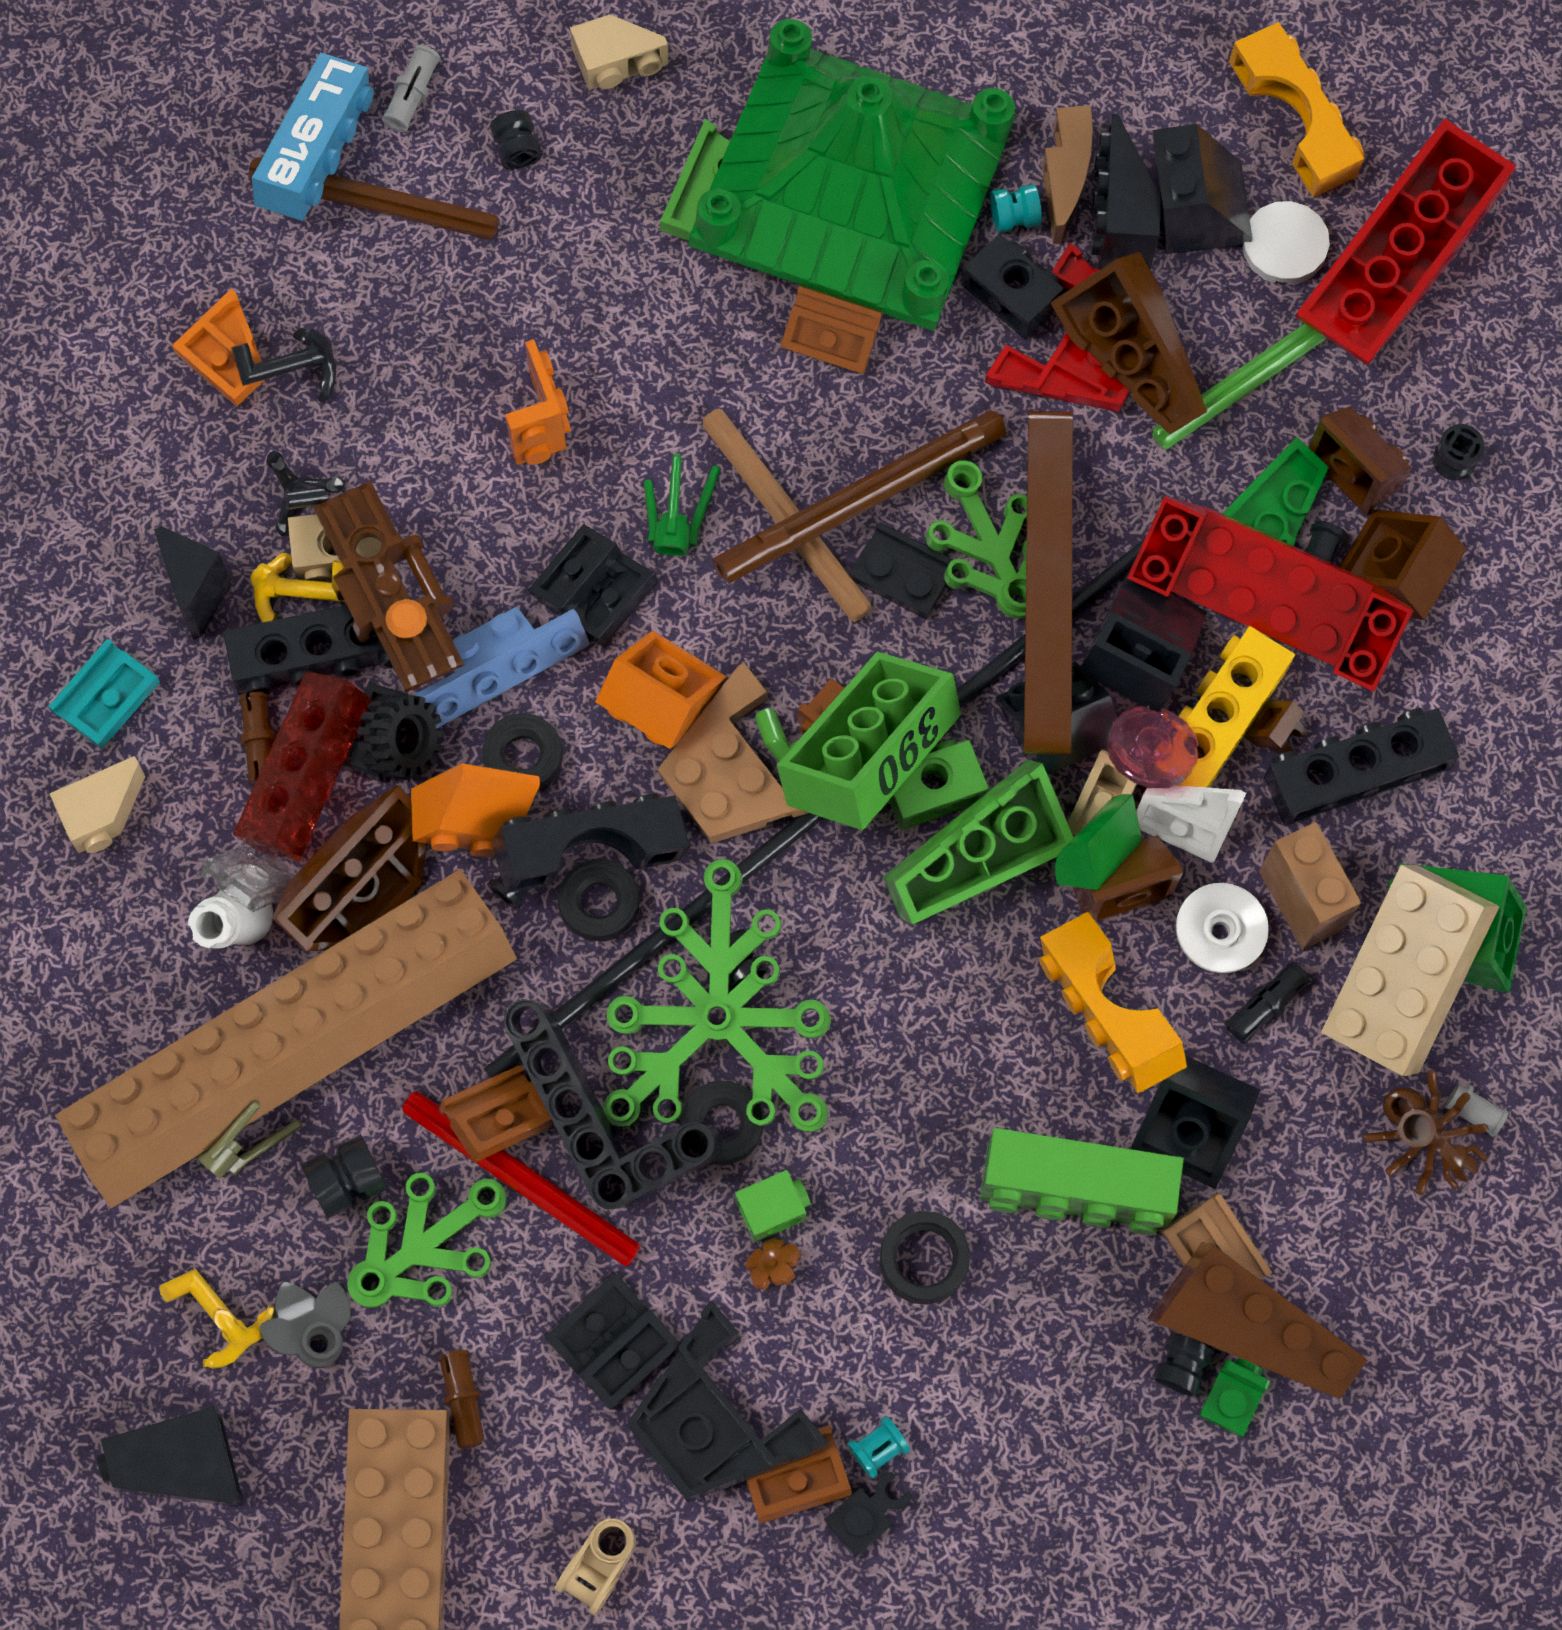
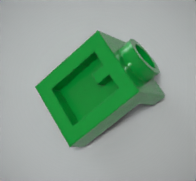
(1235, 1396)

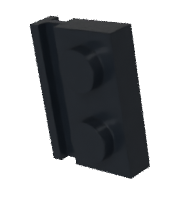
(901, 571)

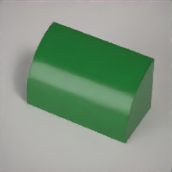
(1100, 845)

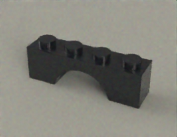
(644, 831)

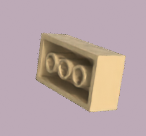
(1409, 969)

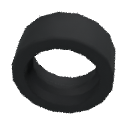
(928, 1222)

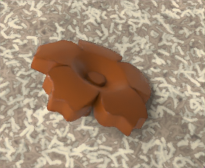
(773, 1263)

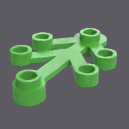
(989, 548)
(420, 1247)

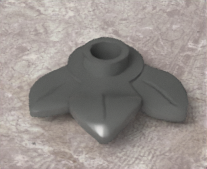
(305, 1318)

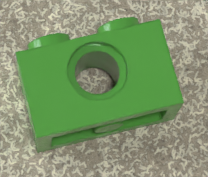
(963, 785)

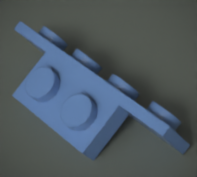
(501, 657)

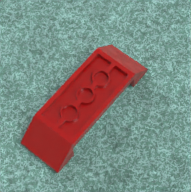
(1272, 589)

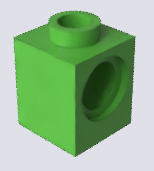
(772, 1205)

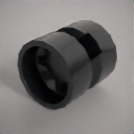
(344, 1176)

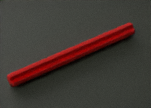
(529, 1185)

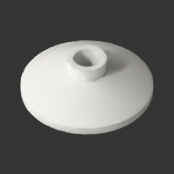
(1225, 906)

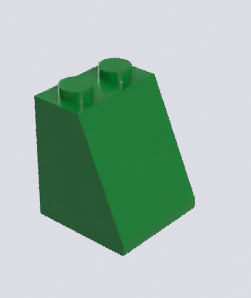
(1497, 955)

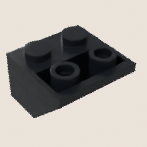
(1090, 720)

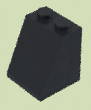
(1199, 191)

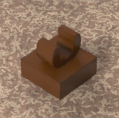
(1275, 724)

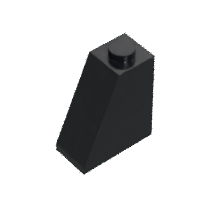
(175, 1460)

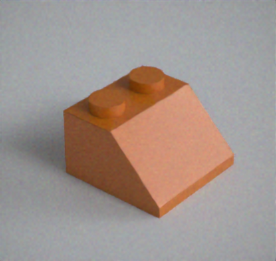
(659, 689)
(469, 807)

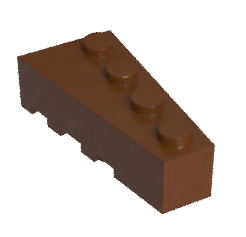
(1245, 1317)

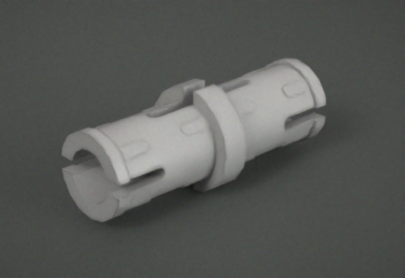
(401, 110)

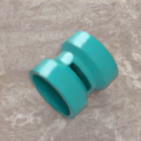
(1016, 208)

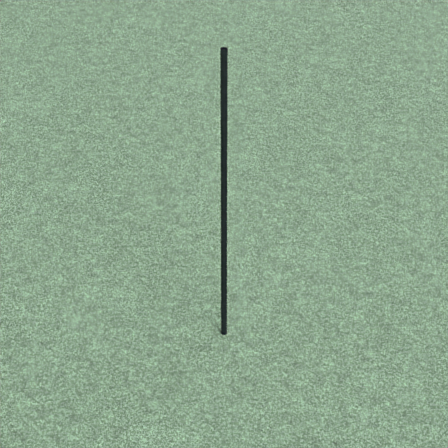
(793, 830)

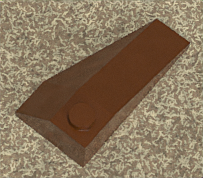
(1130, 331)

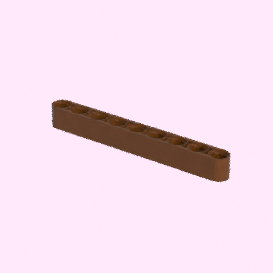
(1049, 584)

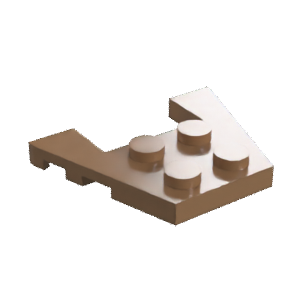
(719, 773)

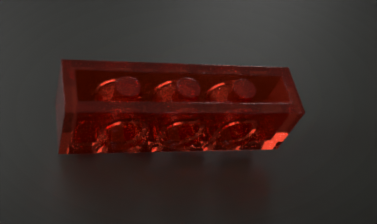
(302, 766)

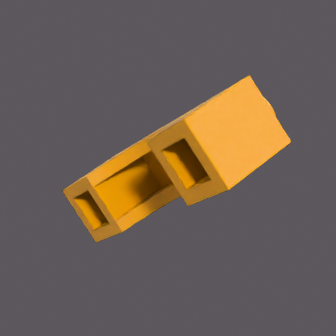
(1272, 66)
(1138, 1041)

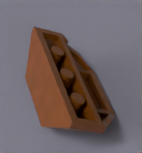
(355, 875)

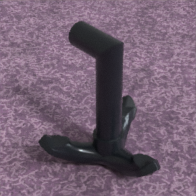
(317, 353)
(299, 492)

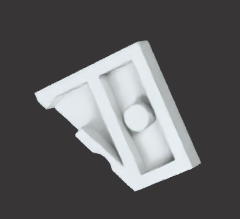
(1190, 817)

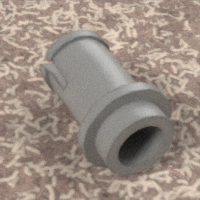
(1478, 1109)

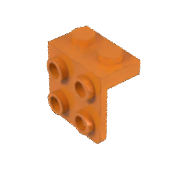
(540, 428)

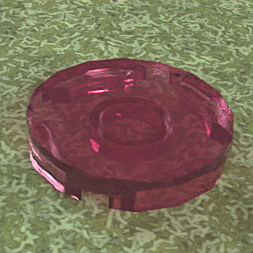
(1152, 747)

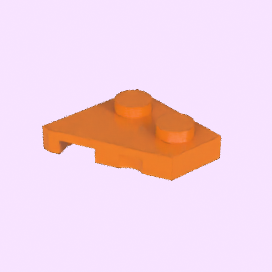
(209, 344)

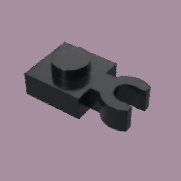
(862, 1518)

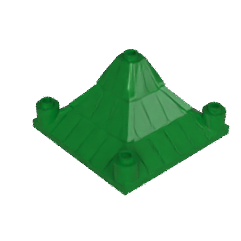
(853, 180)

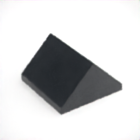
(195, 576)

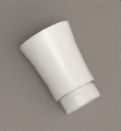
(225, 922)

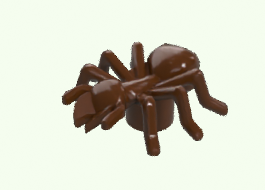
(1423, 1127)

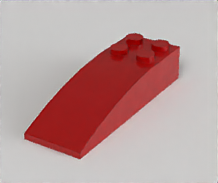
(1407, 242)

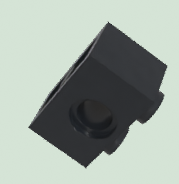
(1019, 308)

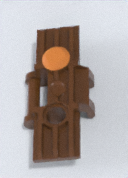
(375, 594)

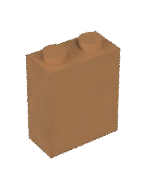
(1309, 885)

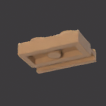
(1216, 1225)

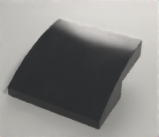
(595, 582)
(611, 1340)

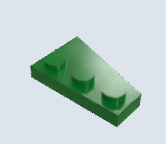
(1281, 493)

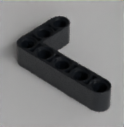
(593, 1119)

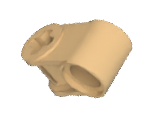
(596, 1567)

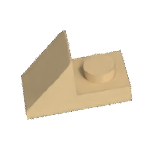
(1099, 788)

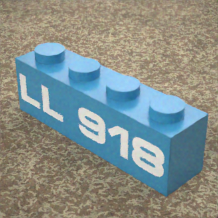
(312, 137)

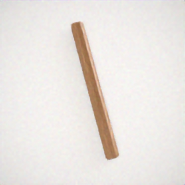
(781, 507)

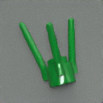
(672, 532)

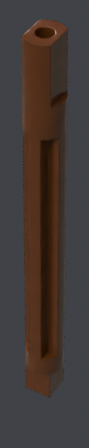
(859, 496)

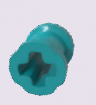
(873, 1460)

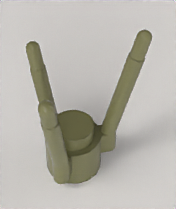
(224, 1153)

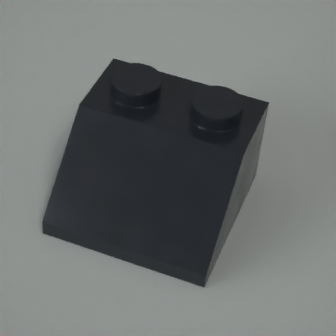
(1197, 1118)

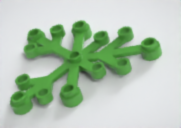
(719, 961)

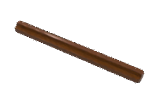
(405, 205)

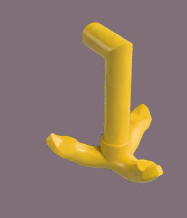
(269, 584)
(233, 1330)

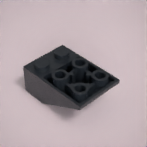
(1124, 201)
(1143, 644)

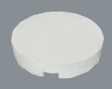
(1286, 243)

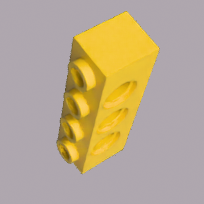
(1265, 666)

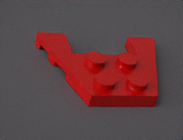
(1070, 372)

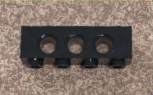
(296, 635)
(1420, 731)

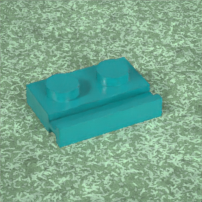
(104, 694)

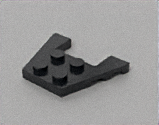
(699, 1433)

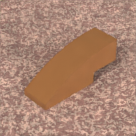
(1067, 167)

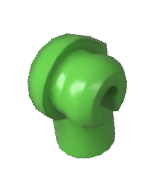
(772, 733)

